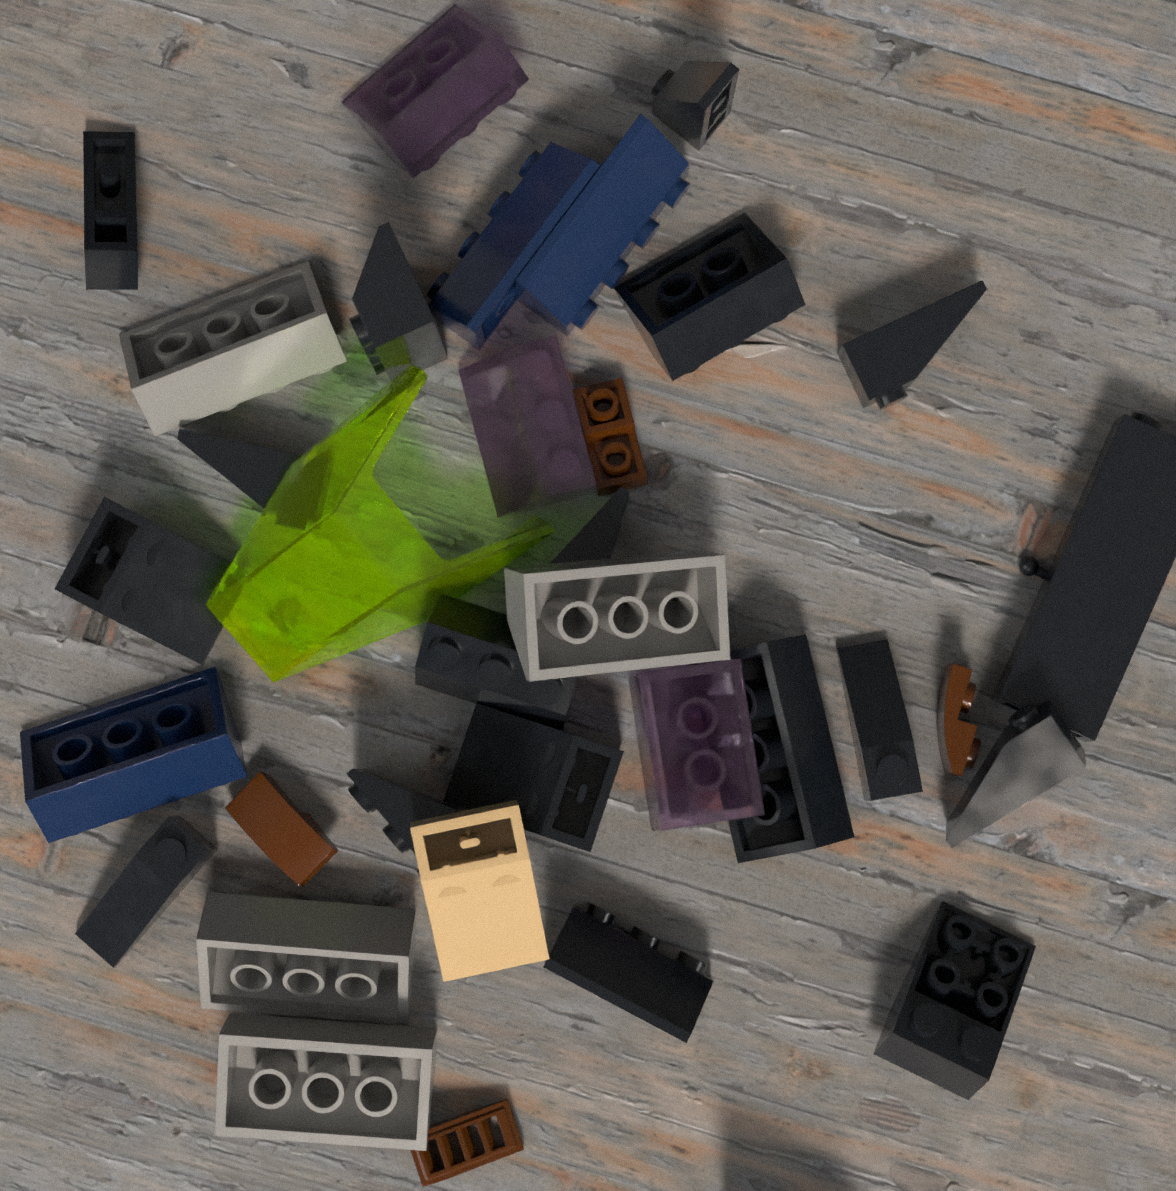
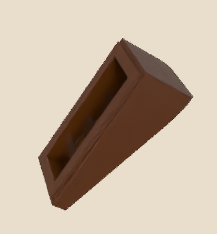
(423, 1161)

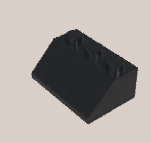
(710, 296)
(475, 659)
(630, 970)

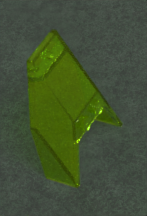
(338, 558)

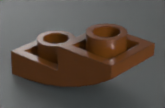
(610, 436)
(956, 737)
(280, 829)

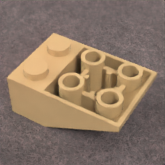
(479, 890)

